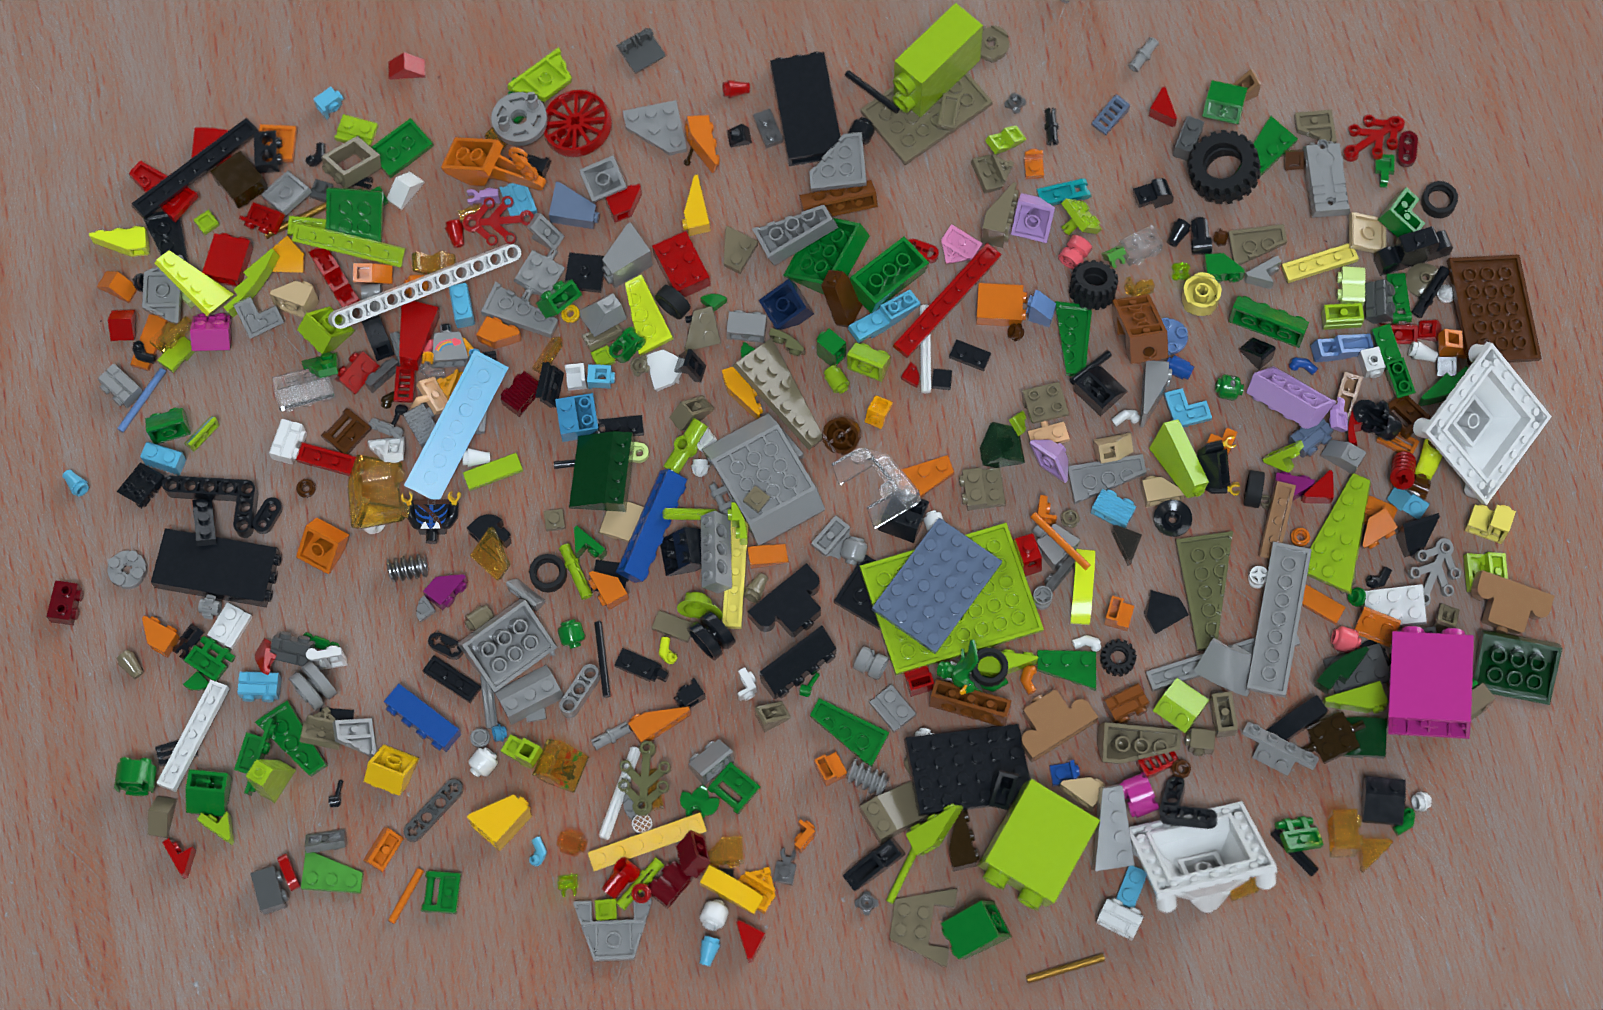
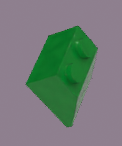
(167, 426)

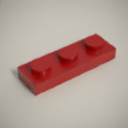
(325, 459)

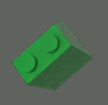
(975, 929)

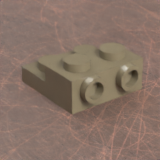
(982, 488)

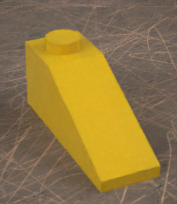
(695, 212)

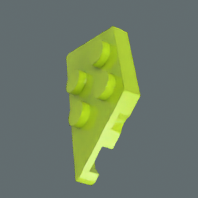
(544, 77)

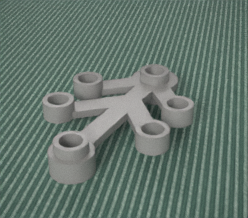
(1436, 569)

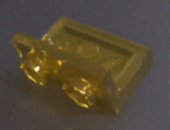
(169, 334)

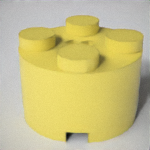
(1201, 284)

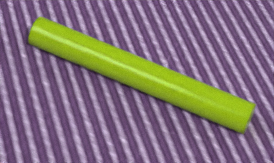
(901, 877)

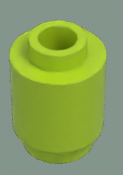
(836, 379)

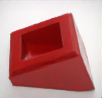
(1429, 330)

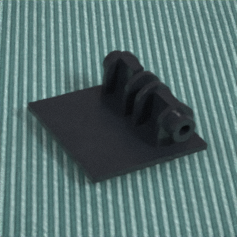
(141, 484)

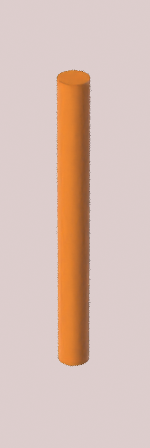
(1060, 541)

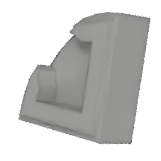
(424, 609)
(628, 807)

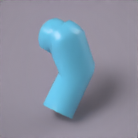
(540, 852)

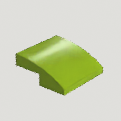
(1489, 562)

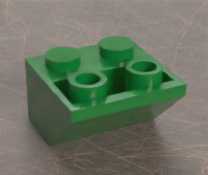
(1225, 102)
(207, 792)

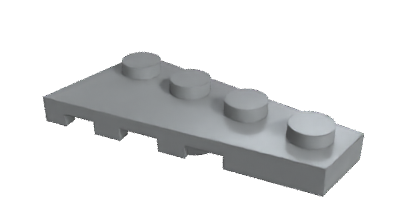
(517, 312)

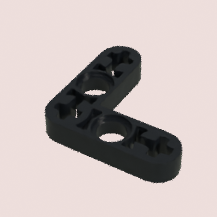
(1175, 808)

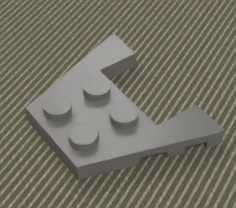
(613, 939)

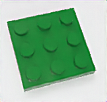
(355, 212)

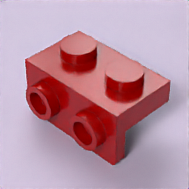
(263, 218)
(356, 371)

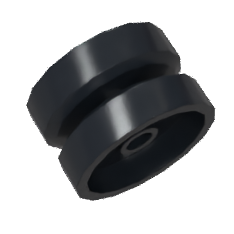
(711, 635)

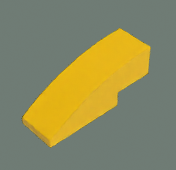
(731, 889)

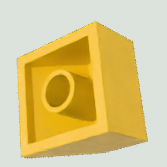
(390, 769)

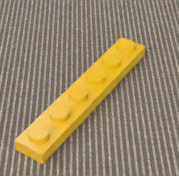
(646, 841)

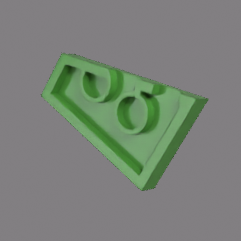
(330, 876)

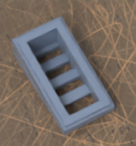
(1118, 105)

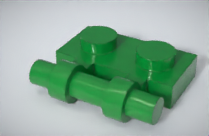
(207, 664)
(1300, 839)

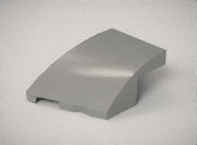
(1225, 666)

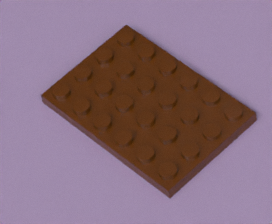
(1494, 305)

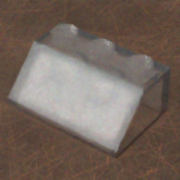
(301, 389)

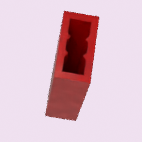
(416, 328)

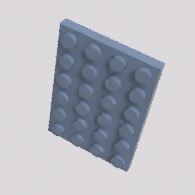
(937, 585)

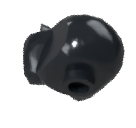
(1377, 419)

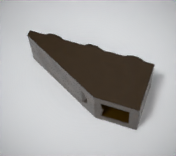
(961, 848)

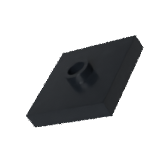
(585, 271)

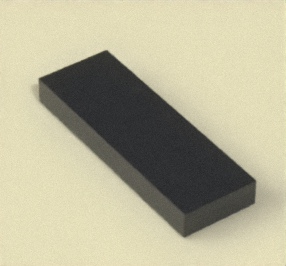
(451, 679)

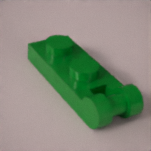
(1400, 298)

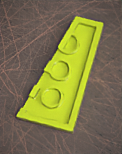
(193, 283)
(646, 315)

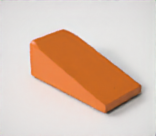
(767, 555)

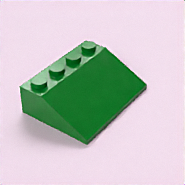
(832, 252)

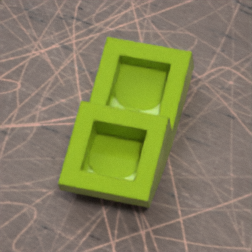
(1006, 140)
(174, 357)

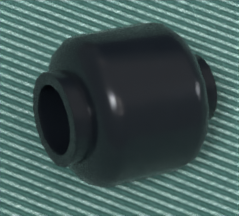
(865, 126)

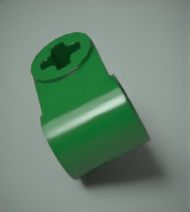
(628, 345)

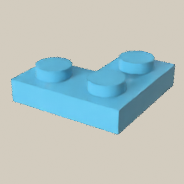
(1186, 414)

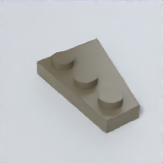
(1254, 242)

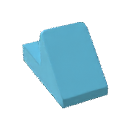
(1408, 502)

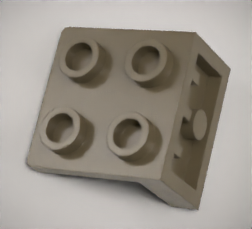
(1045, 402)

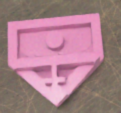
(959, 246)

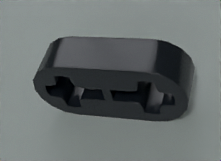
(443, 650)

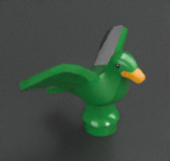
(960, 672)

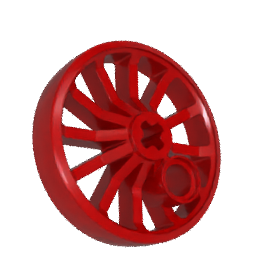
(577, 123)

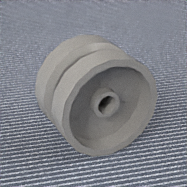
(310, 687)

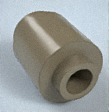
(478, 617)

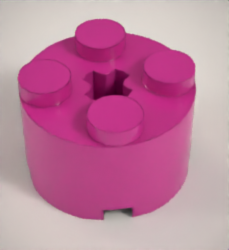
(1140, 795)

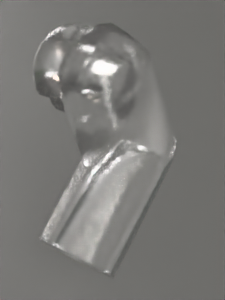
(425, 370)

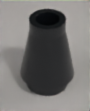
(1178, 232)

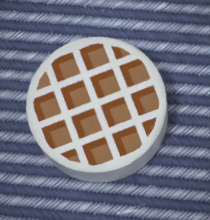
(641, 824)

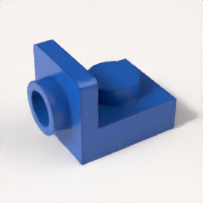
(1063, 772)

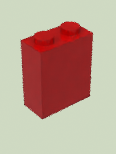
(228, 259)

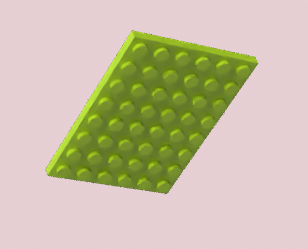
(997, 615)

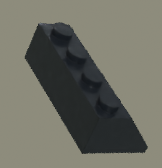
(798, 663)

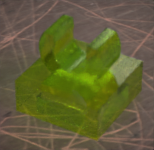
(568, 882)

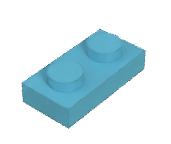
(1131, 886)

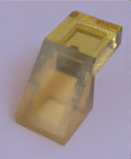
(428, 264)

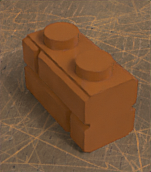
(1126, 704)

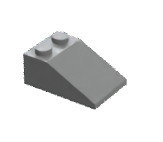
(1154, 383)

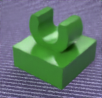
(1113, 254)

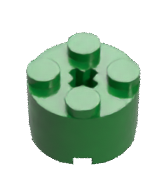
(135, 776)

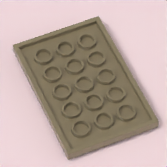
(912, 135)

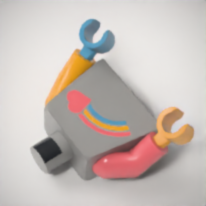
(447, 349)

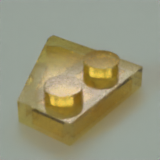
(491, 555)

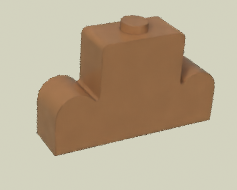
(1509, 602)
(1054, 723)

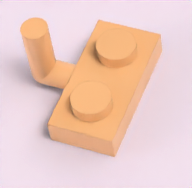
(431, 394)
(1055, 432)

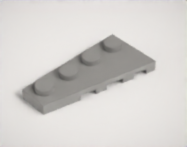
(1090, 478)

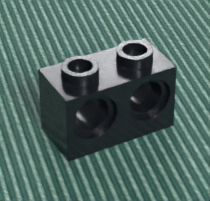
(263, 152)

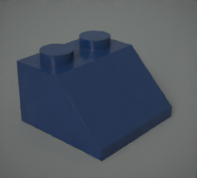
(786, 306)

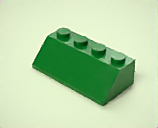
(888, 274)
(1268, 321)

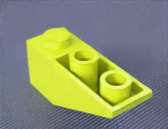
(125, 241)

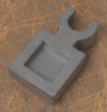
(785, 870)

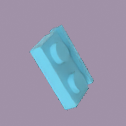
(521, 198)

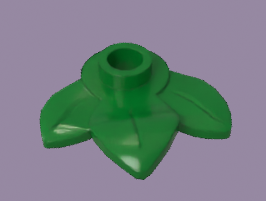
(699, 802)

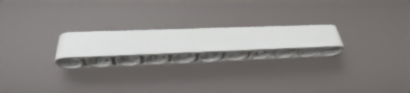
(416, 285)

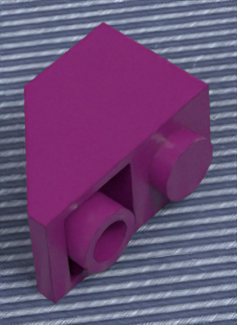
(1303, 483)
(444, 589)

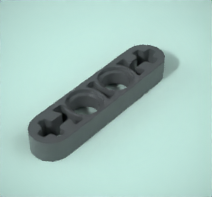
(436, 812)

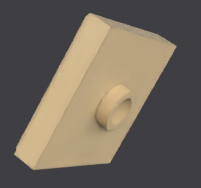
(1366, 233)

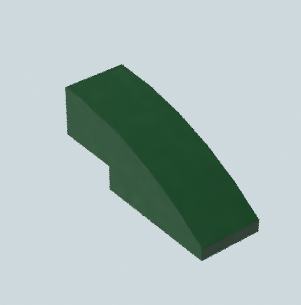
(1340, 670)

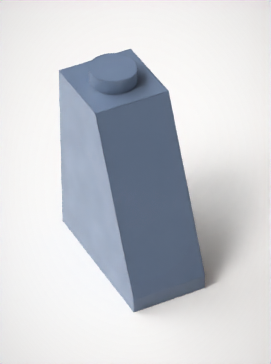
(572, 209)

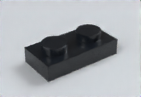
(970, 355)

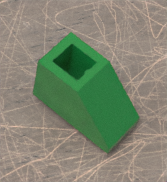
(1223, 268)

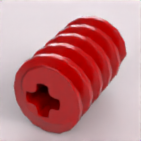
(1403, 470)

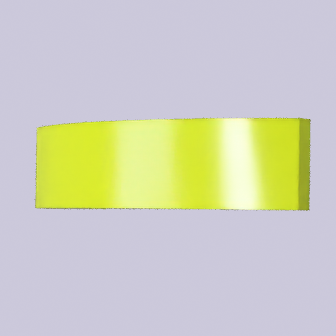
(1083, 589)

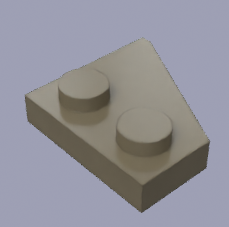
(702, 330)

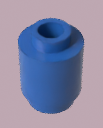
(1180, 367)

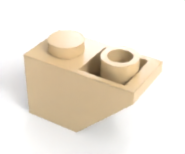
(1113, 447)

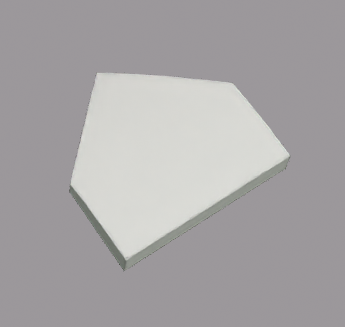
(662, 369)

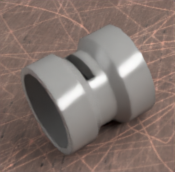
(1045, 595)

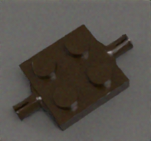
(1333, 737)

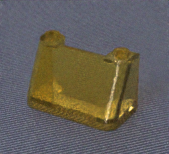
(375, 493)

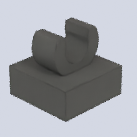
(319, 190)

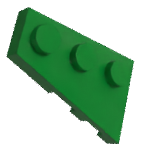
(1069, 665)

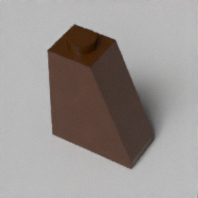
(841, 298)

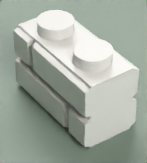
(287, 441)
(1120, 919)

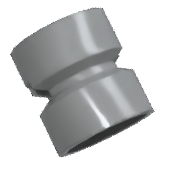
(870, 663)

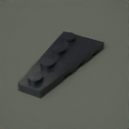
(167, 234)

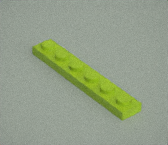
(348, 244)

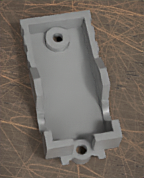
(1325, 179)

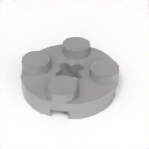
(119, 562)

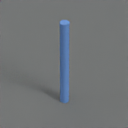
(141, 400)

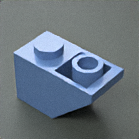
(1040, 309)

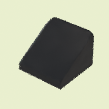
(739, 136)

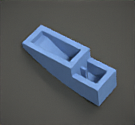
(1340, 347)

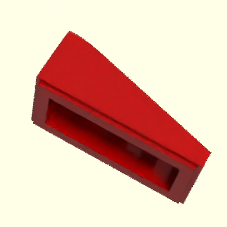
(401, 371)
(1143, 767)

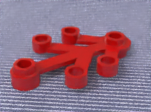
(1351, 152)
(495, 220)

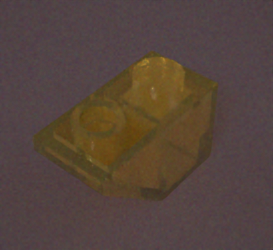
(727, 852)

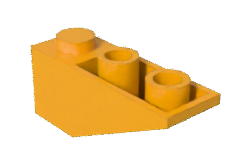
(741, 391)

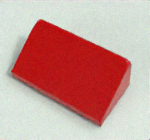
(1404, 332)

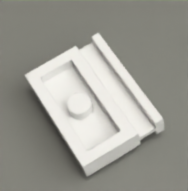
(229, 626)

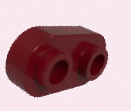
(1407, 150)

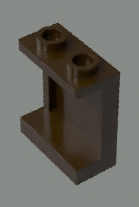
(239, 179)

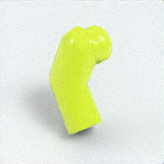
(665, 653)

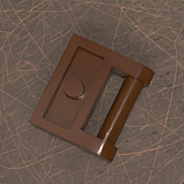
(1409, 411)
(350, 435)

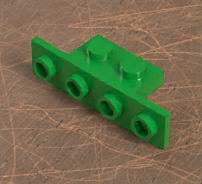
(254, 749)

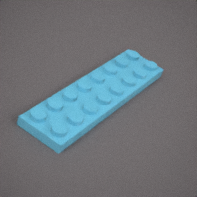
(456, 426)

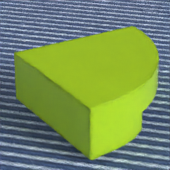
(1018, 422)

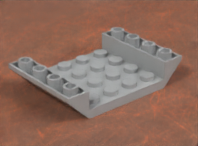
(765, 459)

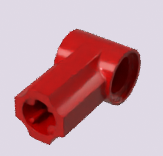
(624, 873)

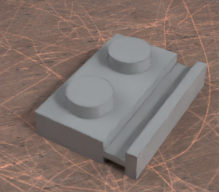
(892, 708)

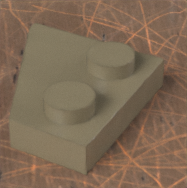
(1316, 125)
(737, 249)

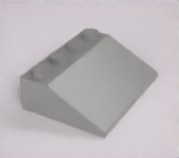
(507, 645)

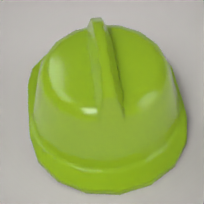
(696, 604)

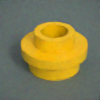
(571, 308)

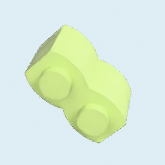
(1351, 285)

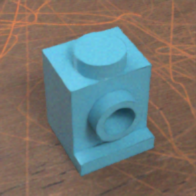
(328, 101)
(598, 371)

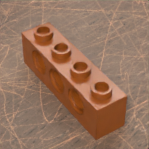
(842, 200)
(971, 705)

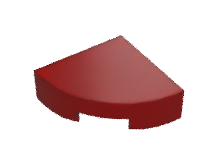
(911, 375)

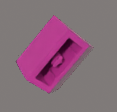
(210, 332)

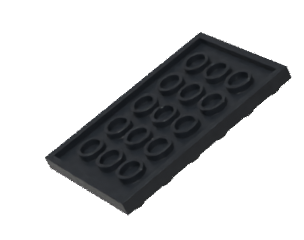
(961, 766)

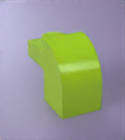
(522, 750)

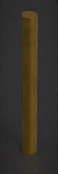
(310, 213)
(1065, 968)

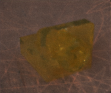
(1141, 288)

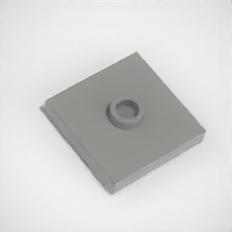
(286, 193)

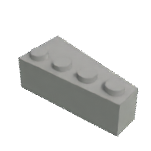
(1112, 835)

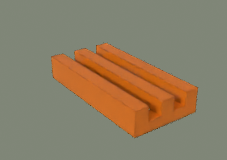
(1396, 448)

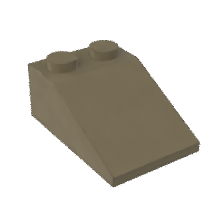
(892, 812)

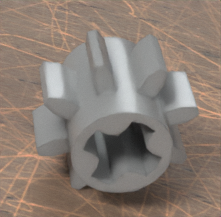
(209, 606)

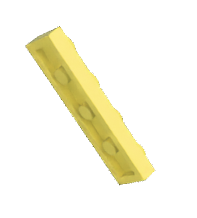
(1319, 263)

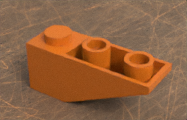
(700, 137)

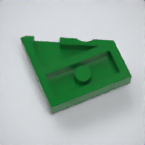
(322, 366)

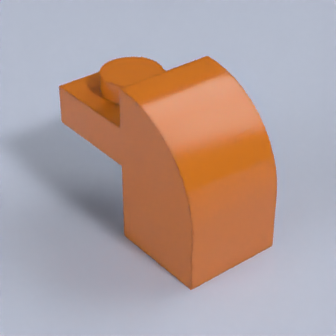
(1451, 344)

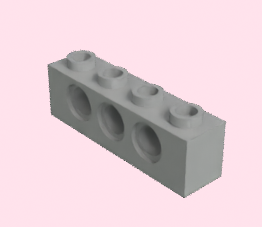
(716, 552)

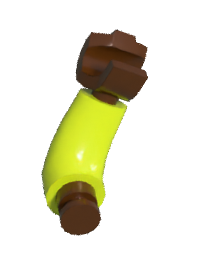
(1425, 469)

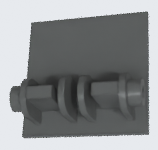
(641, 50)

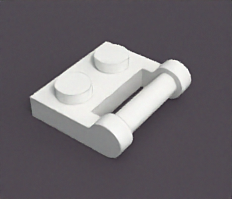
(328, 658)

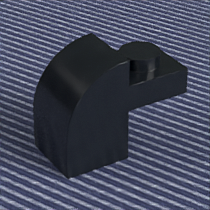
(1155, 193)
(378, 337)
(481, 524)

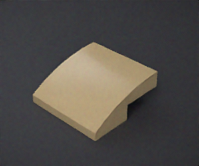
(621, 524)

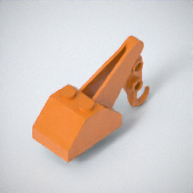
(479, 159)

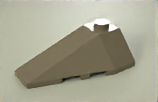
(1131, 742)

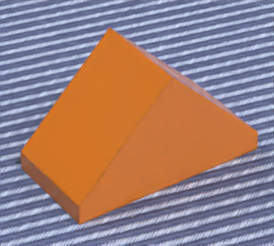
(117, 285)

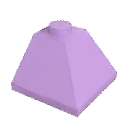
(1033, 218)
(1051, 457)

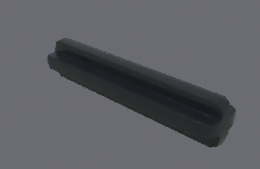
(1298, 856)

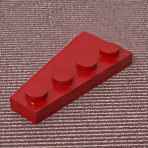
(147, 177)

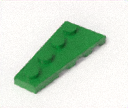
(1074, 335)
(288, 737)

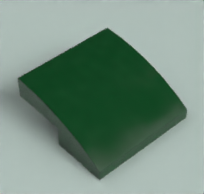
(1371, 739)

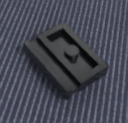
(549, 384)

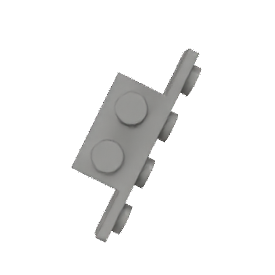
(1278, 752)

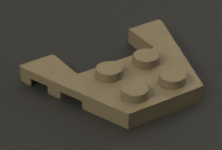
(913, 923)

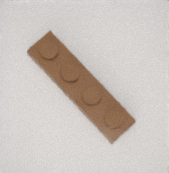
(1277, 517)

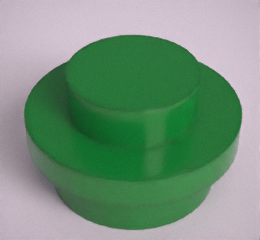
(1357, 597)

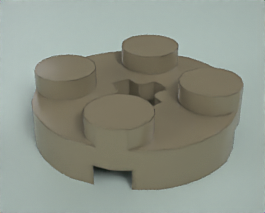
(1001, 46)

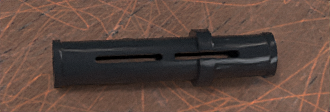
(1427, 297)

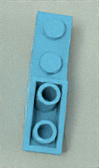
(885, 317)

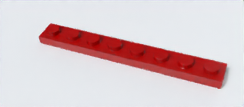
(947, 300)

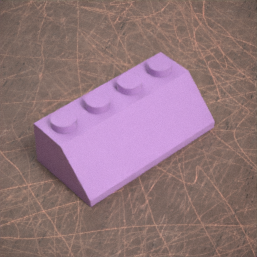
(1289, 397)

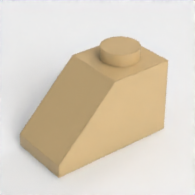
(1157, 490)
(1083, 790)

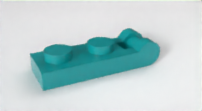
(1058, 193)

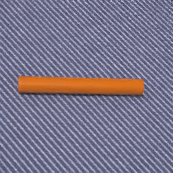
(405, 896)

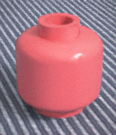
(1345, 639)

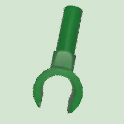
(805, 690)

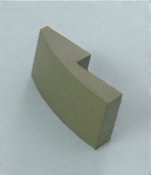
(791, 345)

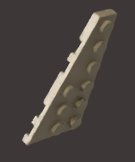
(772, 381)

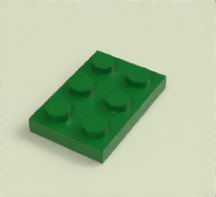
(402, 147)

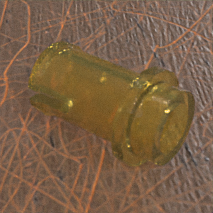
(469, 210)

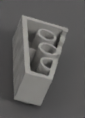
(794, 233)

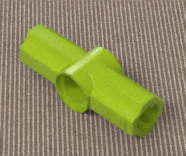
(681, 453)

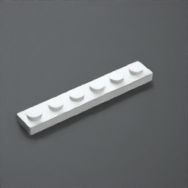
(193, 735)

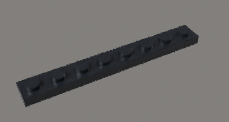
(194, 168)

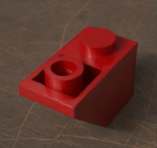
(623, 203)

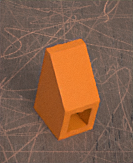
(372, 273)
(496, 334)
(1377, 527)
(609, 588)
(159, 637)

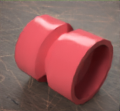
(1076, 250)

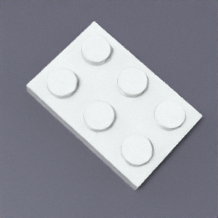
(1401, 603)

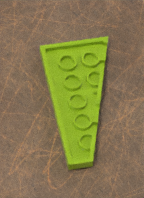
(1339, 539)

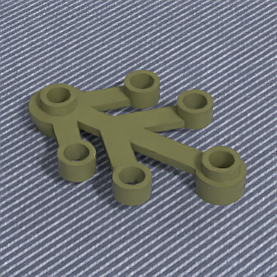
(644, 782)

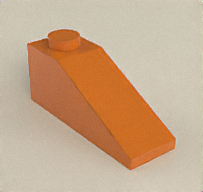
(654, 723)

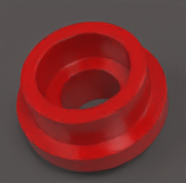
(635, 893)

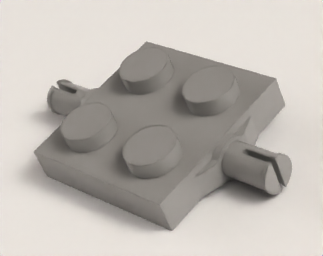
(538, 274)

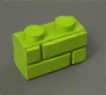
(1342, 316)

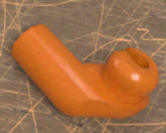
(1026, 677)

